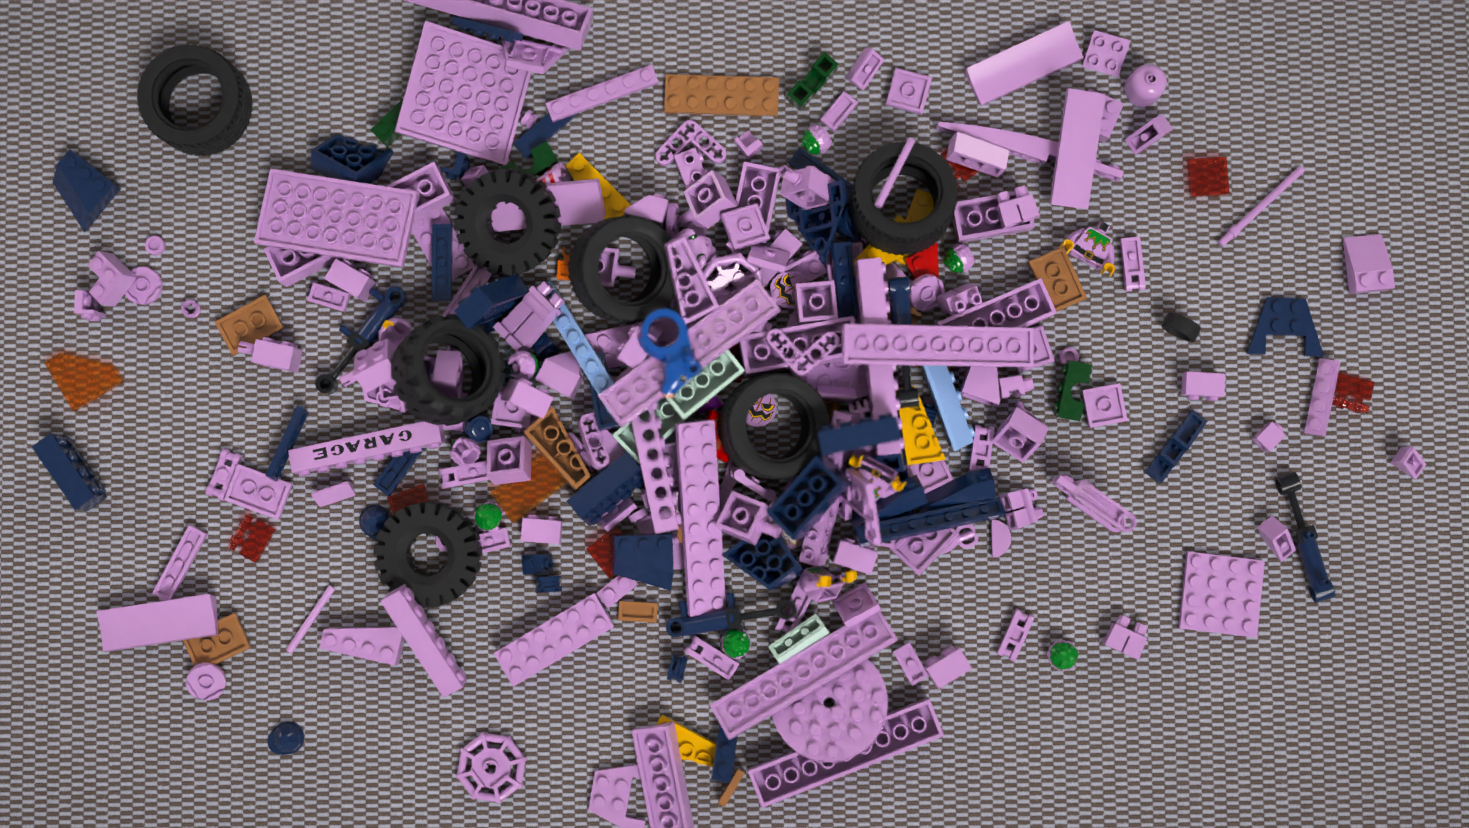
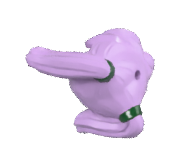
(700, 246)

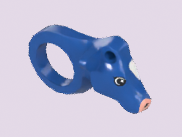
(678, 359)

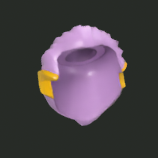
(395, 330)

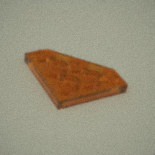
(82, 378)

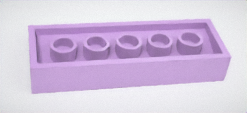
(1024, 63)
(1077, 148)
(578, 204)
(158, 622)
(662, 776)

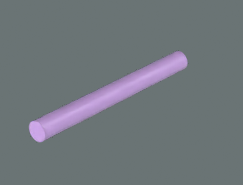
(894, 173)
(310, 619)

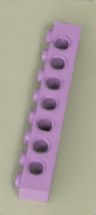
(660, 523)
(818, 538)

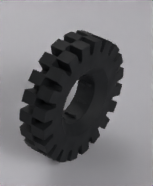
(477, 229)
(395, 556)

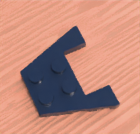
(1285, 318)

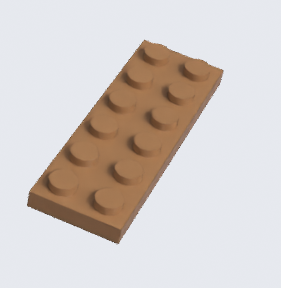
(721, 95)

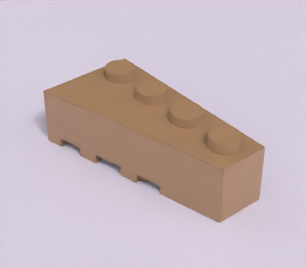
(557, 448)

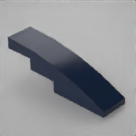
(1176, 446)

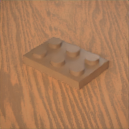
(1059, 278)
(249, 323)
(217, 648)

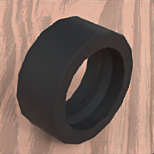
(1181, 327)

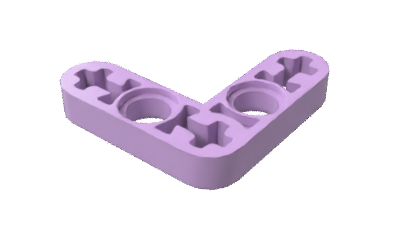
(694, 138)
(798, 357)
(583, 429)

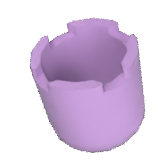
(1142, 90)

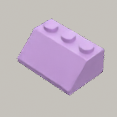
(650, 208)

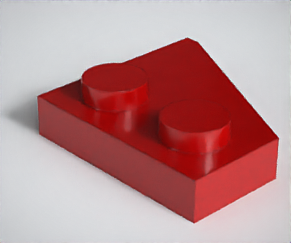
(923, 262)

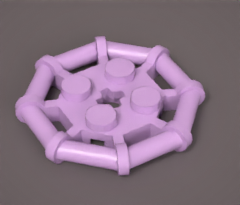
(730, 275)
(492, 756)

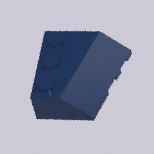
(349, 160)
(83, 188)
(644, 558)
(768, 562)

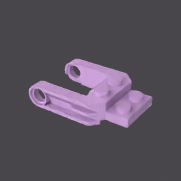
(1094, 503)

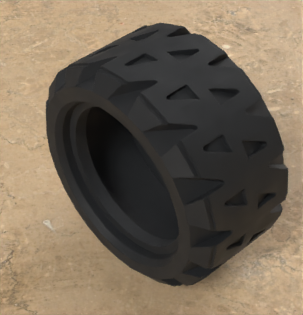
(417, 391)

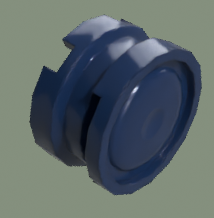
(478, 428)
(548, 584)
(679, 669)

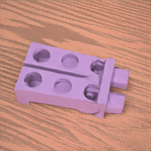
(530, 317)

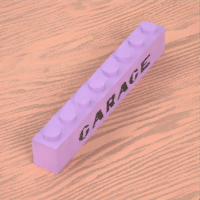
(365, 447)

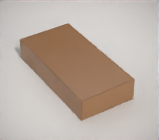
(638, 611)
(730, 788)

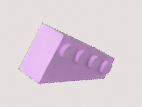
(689, 284)
(370, 643)

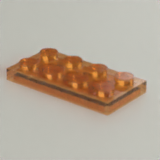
(521, 497)

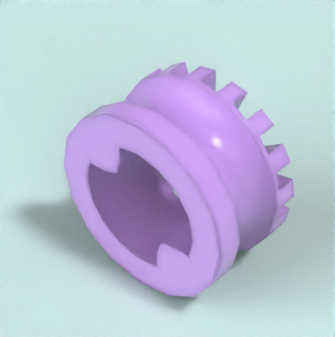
(528, 119)
(184, 309)

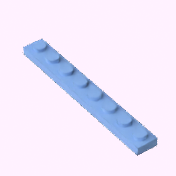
(581, 347)

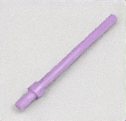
(1236, 229)

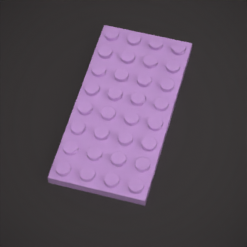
(336, 218)

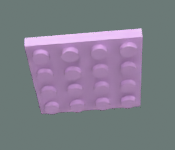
(1221, 594)

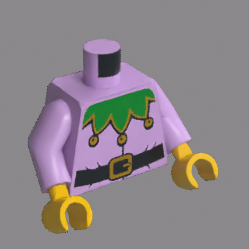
(1092, 247)
(883, 477)
(821, 584)

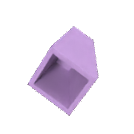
(981, 385)

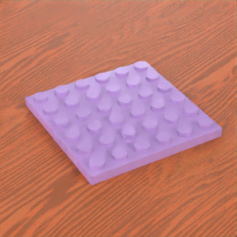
(462, 95)

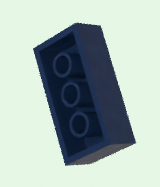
(491, 301)
(859, 435)
(70, 472)
(607, 489)
(808, 497)

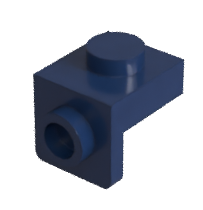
(461, 165)
(545, 347)
(537, 564)

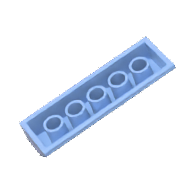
(948, 407)

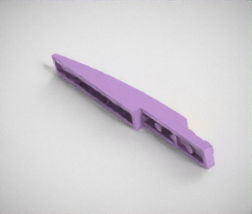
(1024, 146)

